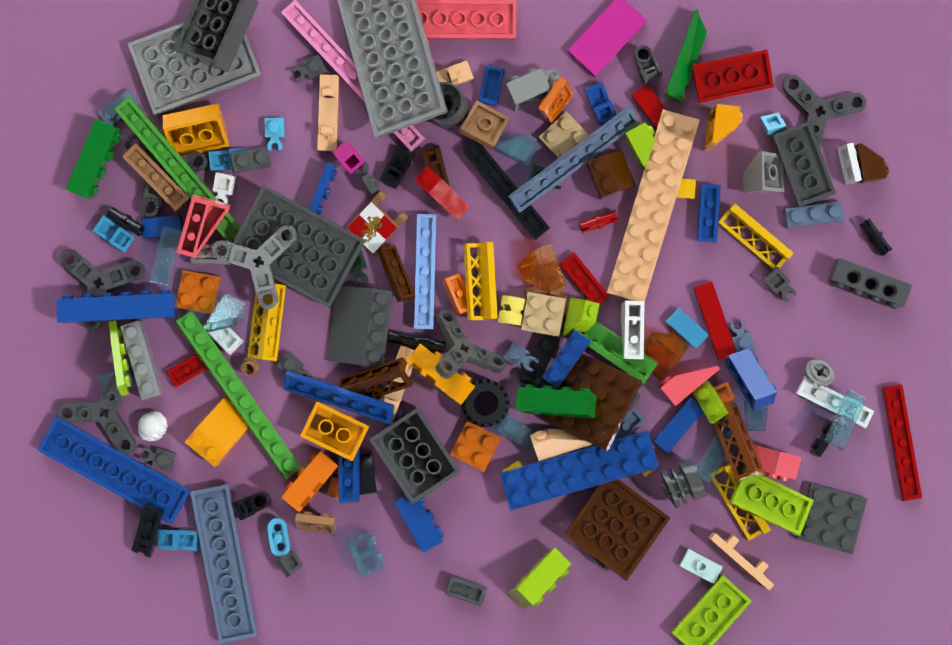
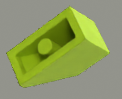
(641, 142)
(580, 316)

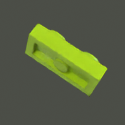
(710, 402)

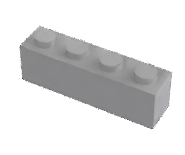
(142, 360)

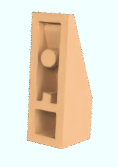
(555, 442)

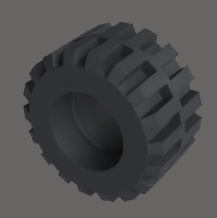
(497, 415)

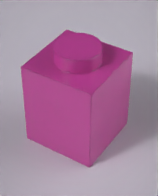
(348, 157)

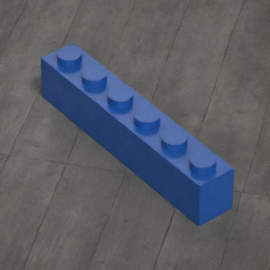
(116, 307)

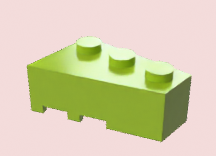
(540, 579)

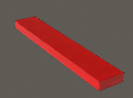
(902, 442)

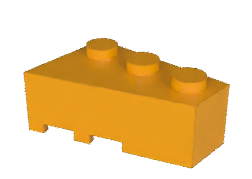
(424, 361)

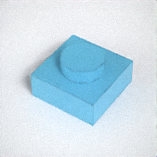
(772, 124)

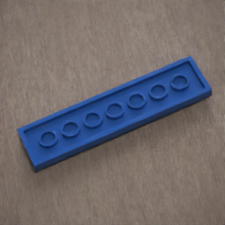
(113, 469)
(578, 470)

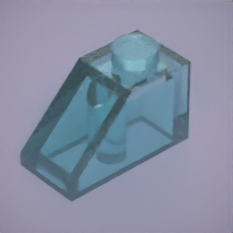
(519, 148)
(226, 313)
(755, 419)
(516, 431)

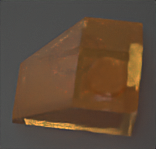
(542, 269)
(665, 349)

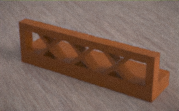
(743, 441)

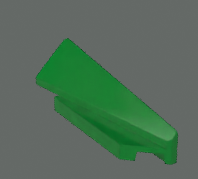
(687, 56)

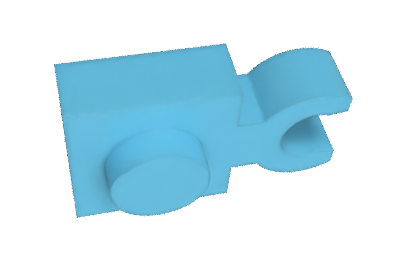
(274, 129)

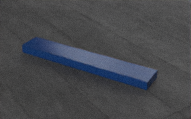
(338, 397)

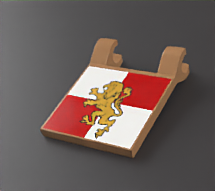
(375, 224)

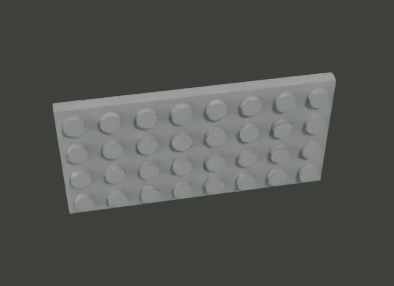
(392, 63)

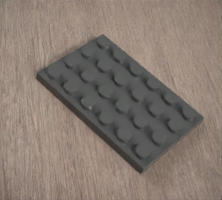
(317, 258)

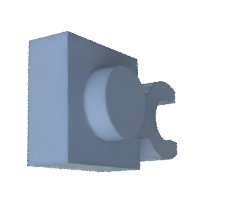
(742, 340)
(519, 356)

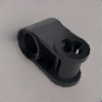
(248, 505)

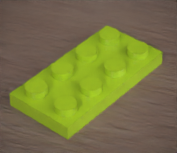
(772, 502)
(712, 614)

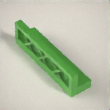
(611, 347)

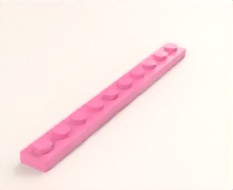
(339, 61)

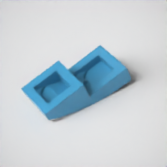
(220, 159)
(114, 233)
(687, 328)
(178, 539)

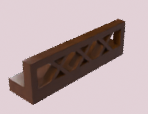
(376, 375)

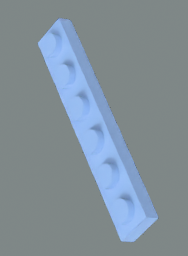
(425, 271)

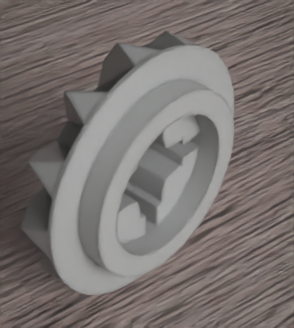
(827, 375)

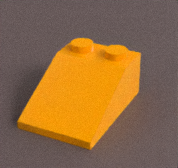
(334, 430)
(218, 433)

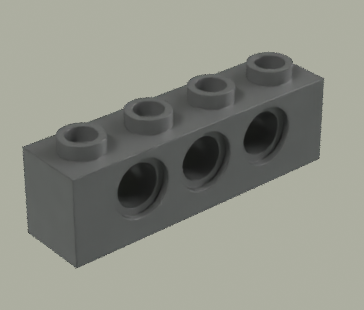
(899, 289)

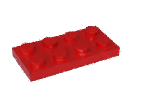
(732, 76)

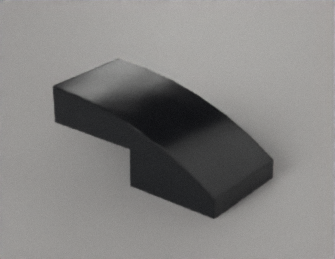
(397, 167)
(367, 474)

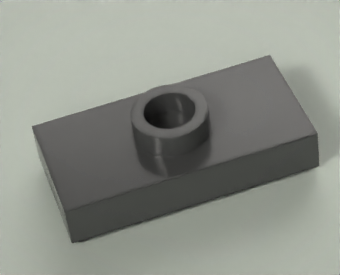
(465, 590)

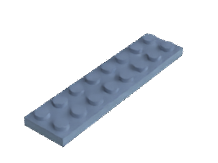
(224, 564)

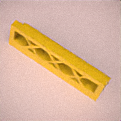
(762, 234)
(484, 281)
(270, 326)
(762, 525)

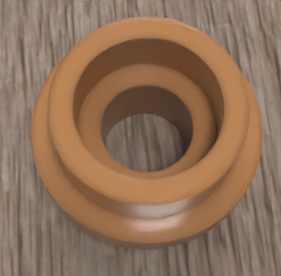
(246, 369)

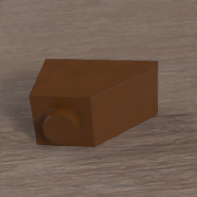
(871, 164)

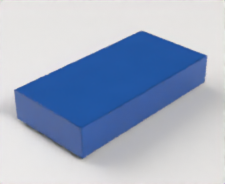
(491, 85)

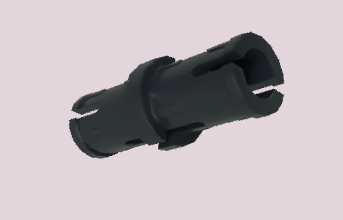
(125, 221)
(875, 237)

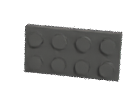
(804, 164)

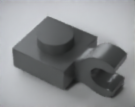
(371, 183)

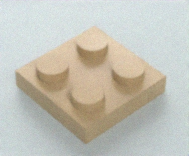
(563, 135)
(543, 314)

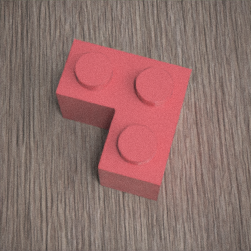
(778, 464)

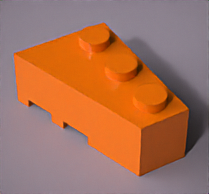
(310, 480)

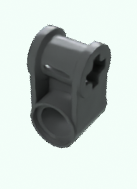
(646, 65)

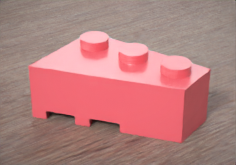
(200, 223)

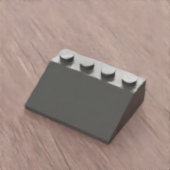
(215, 31)
(360, 326)
(415, 455)

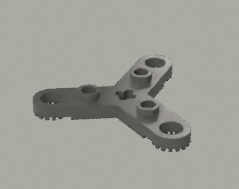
(810, 101)
(150, 194)
(89, 274)
(462, 350)
(91, 412)

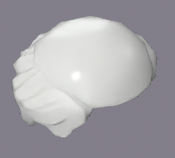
(152, 426)

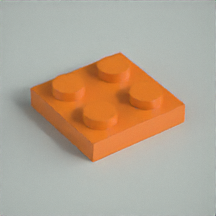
(556, 100)
(198, 292)
(475, 446)

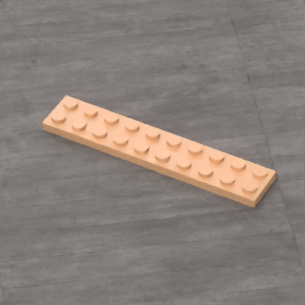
(653, 206)

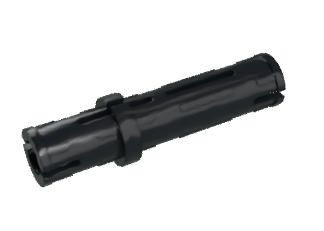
(414, 341)

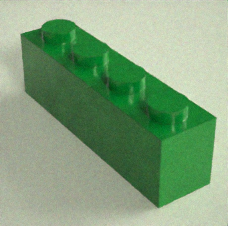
(93, 159)
(556, 402)

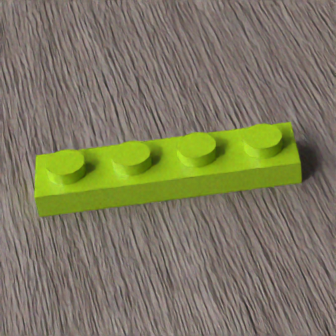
(120, 364)

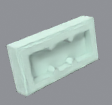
(701, 566)

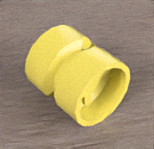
(511, 310)

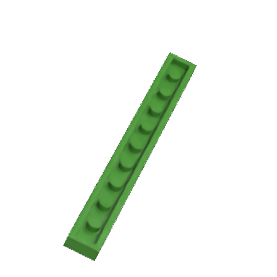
(172, 161)
(238, 395)

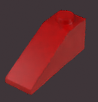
(442, 193)

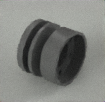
(458, 104)
(682, 483)

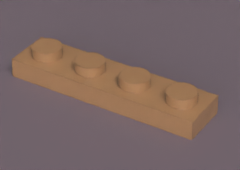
(156, 177)

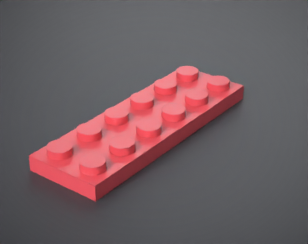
(469, 19)

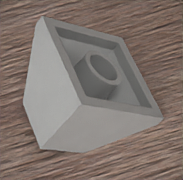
(764, 174)

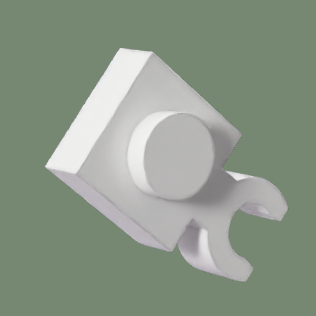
(224, 185)

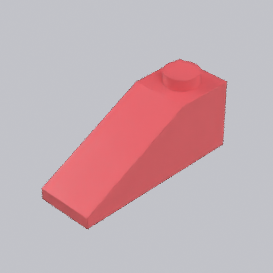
(681, 385)

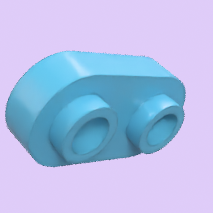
(277, 537)

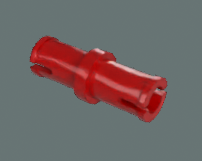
(598, 221)

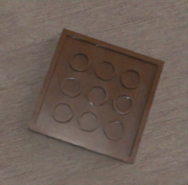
(614, 397)
(617, 527)

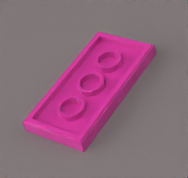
(607, 36)

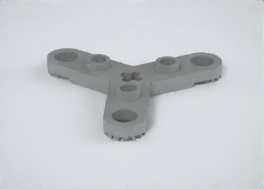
(261, 275)

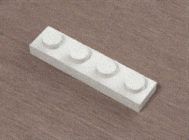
(829, 399)

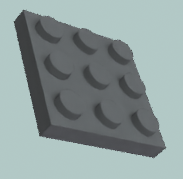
(833, 518)

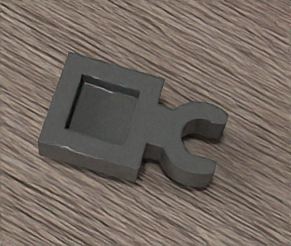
(312, 67)
(778, 282)
(293, 364)
(161, 459)

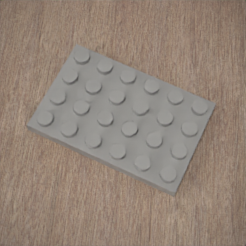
(177, 79)

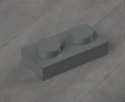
(250, 160)

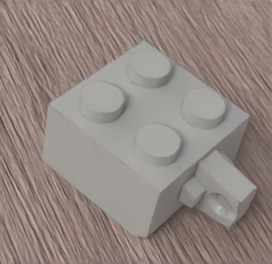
(530, 87)

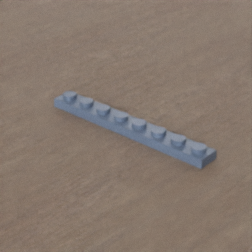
(573, 159)

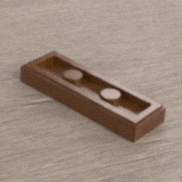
(396, 273)

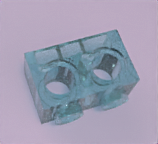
(360, 555)

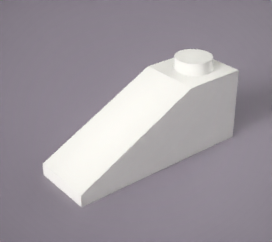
(632, 329)

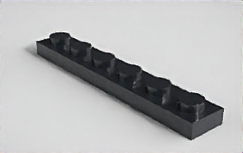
(504, 187)

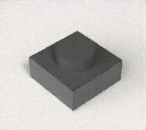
(289, 563)

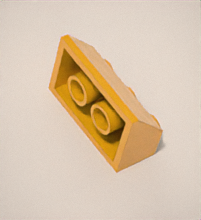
(721, 123)
(196, 129)

